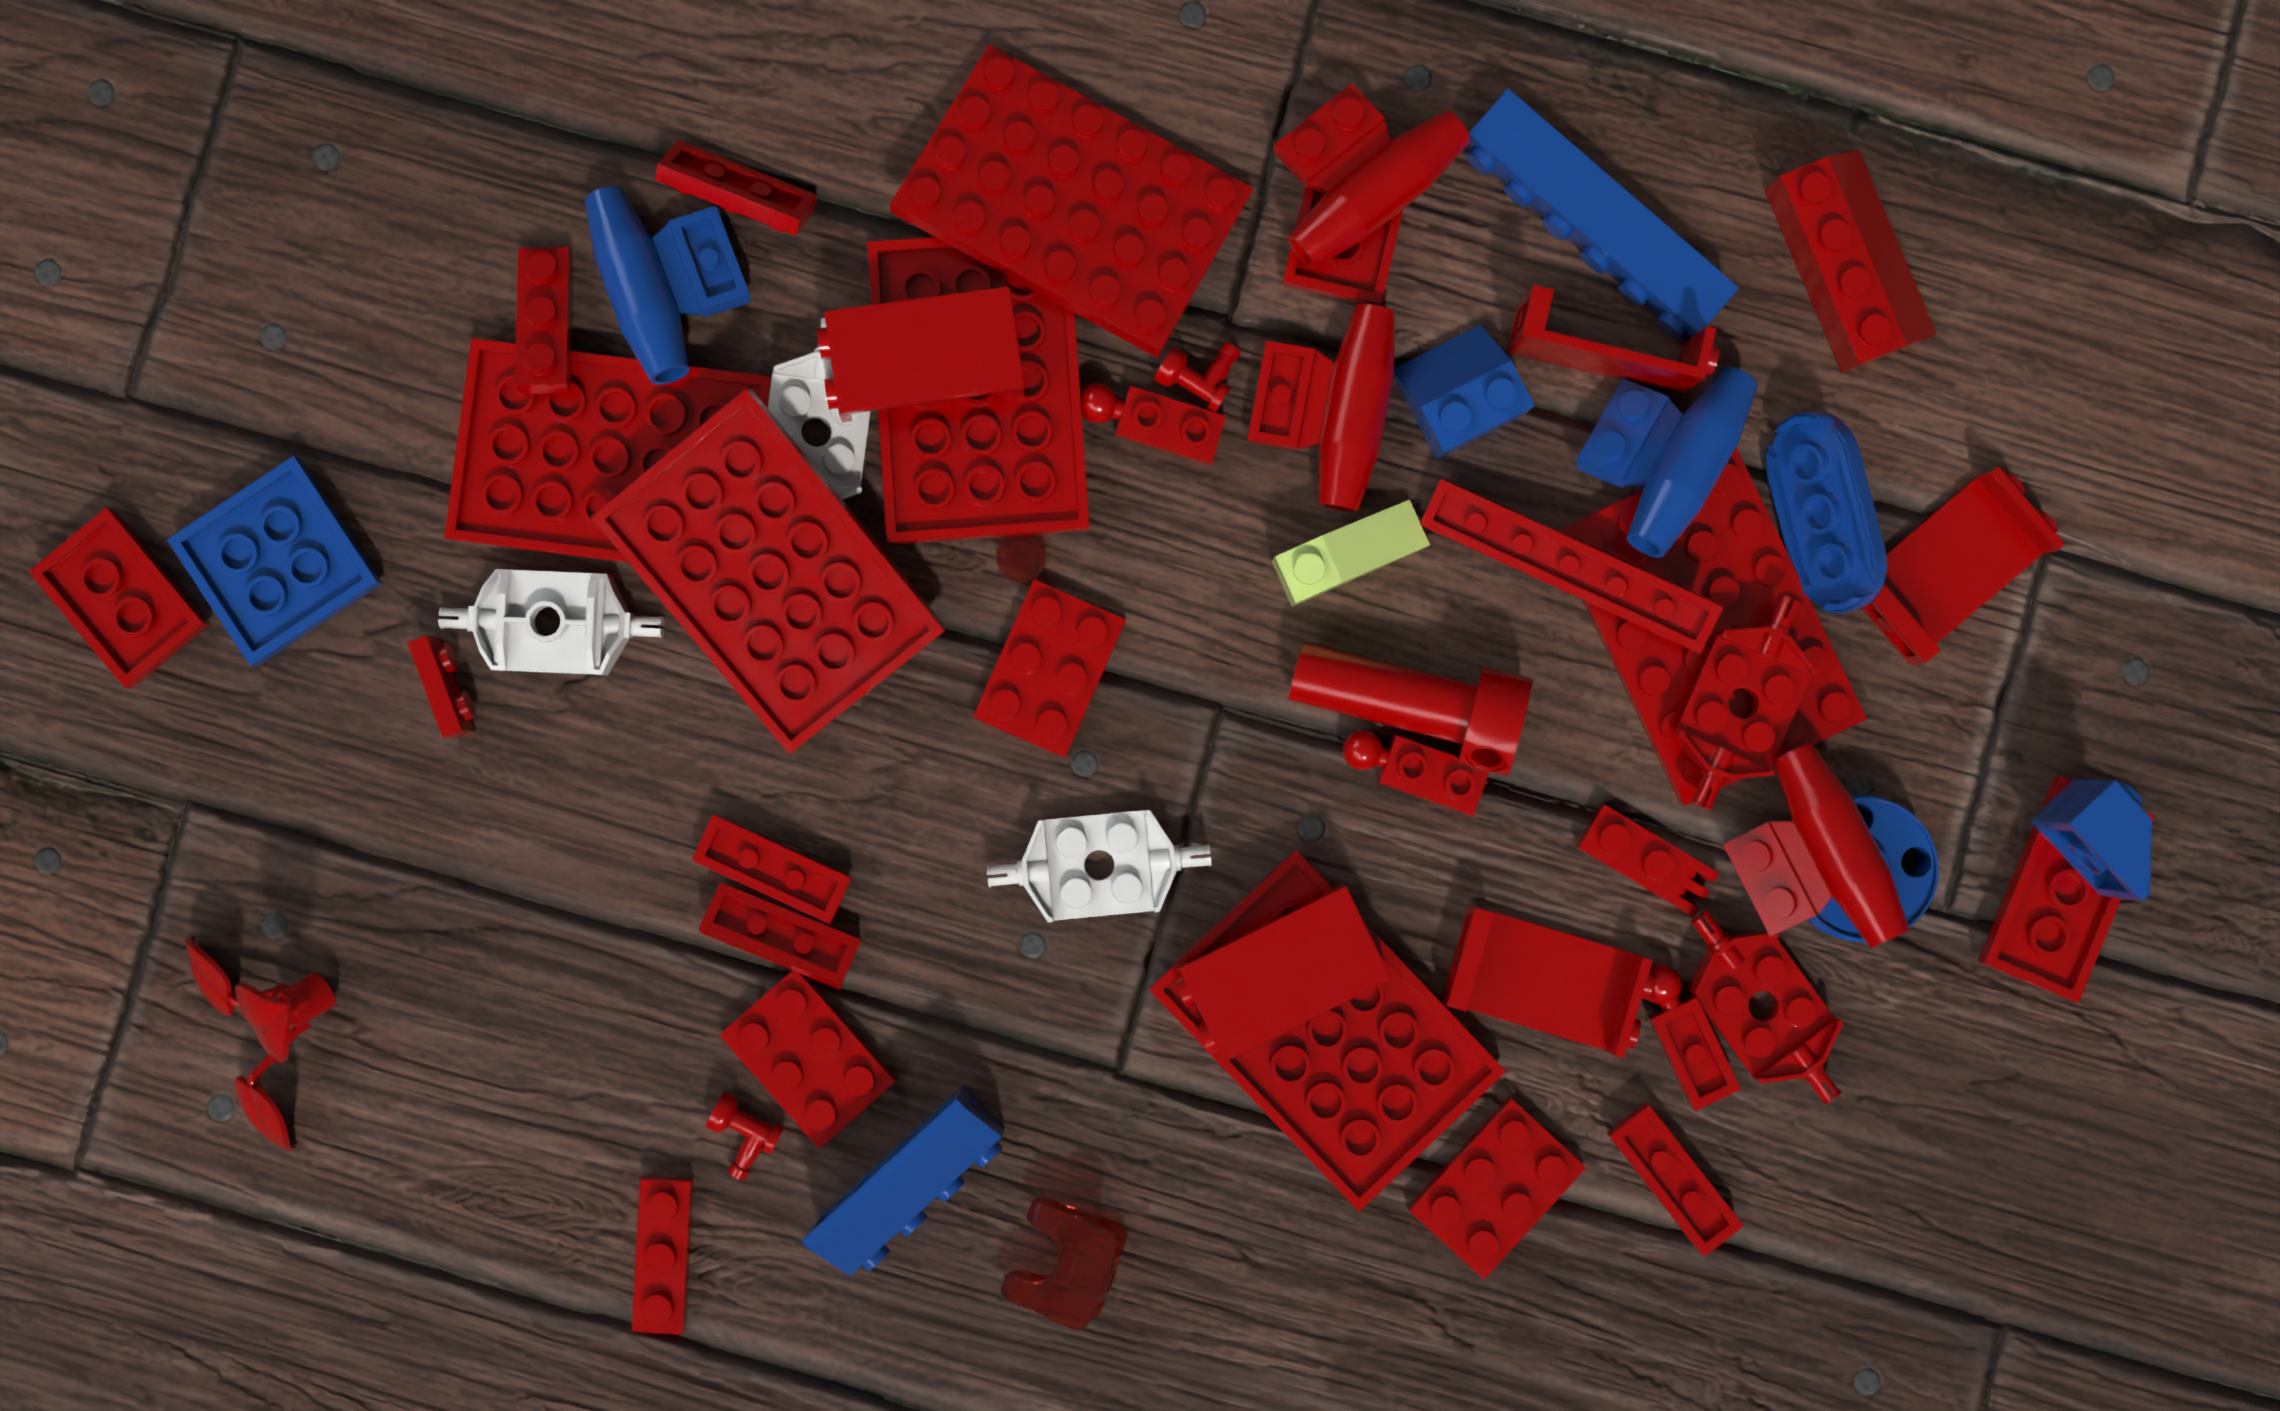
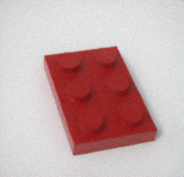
(1353, 275)
(119, 598)
(1049, 668)
(808, 1057)
(1496, 1187)

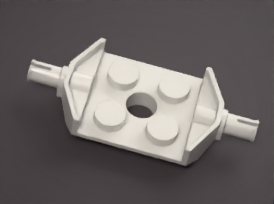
(800, 395)
(591, 628)
(1057, 875)

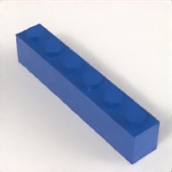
(1598, 217)

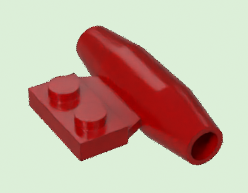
(1360, 171)
(1338, 405)
(1818, 855)

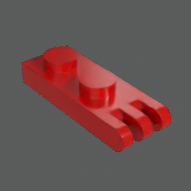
(1645, 858)

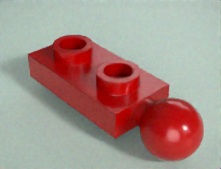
(1156, 421)
(1417, 770)
(1689, 1042)

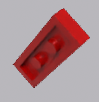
(736, 187)
(543, 320)
(772, 868)
(780, 936)
(1674, 1179)
(663, 1255)

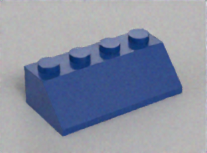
(906, 1182)

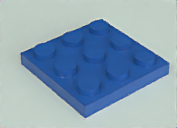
(274, 561)

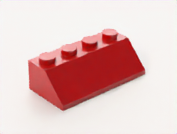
(1849, 259)

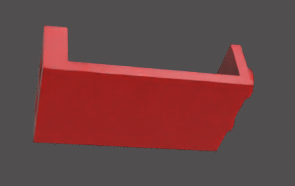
(1532, 341)
(921, 351)
(1958, 562)
(1282, 974)
(1548, 981)

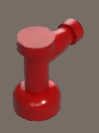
(1207, 386)
(758, 1133)

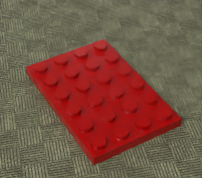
(1071, 200)
(983, 460)
(549, 461)
(1736, 561)
(769, 571)
(1361, 1081)

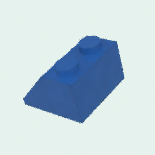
(1462, 391)
(2101, 835)

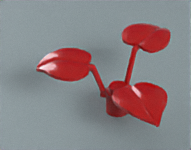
(272, 1023)

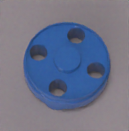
(1894, 832)

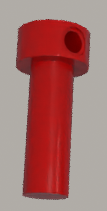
(1479, 716)

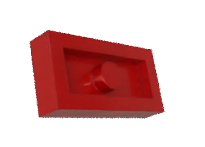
(436, 669)

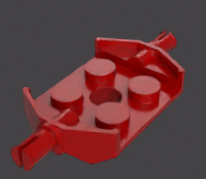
(1774, 674)
(1798, 1030)

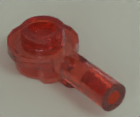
(1021, 558)

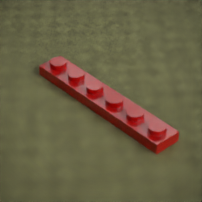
(1572, 565)

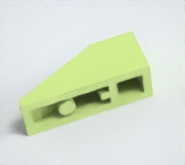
(1349, 552)

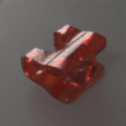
(1085, 1270)

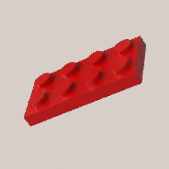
(2049, 919)

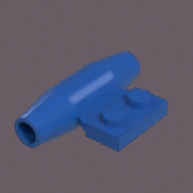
(655, 279)
(1671, 454)

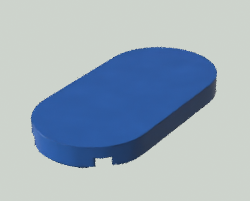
(1826, 511)

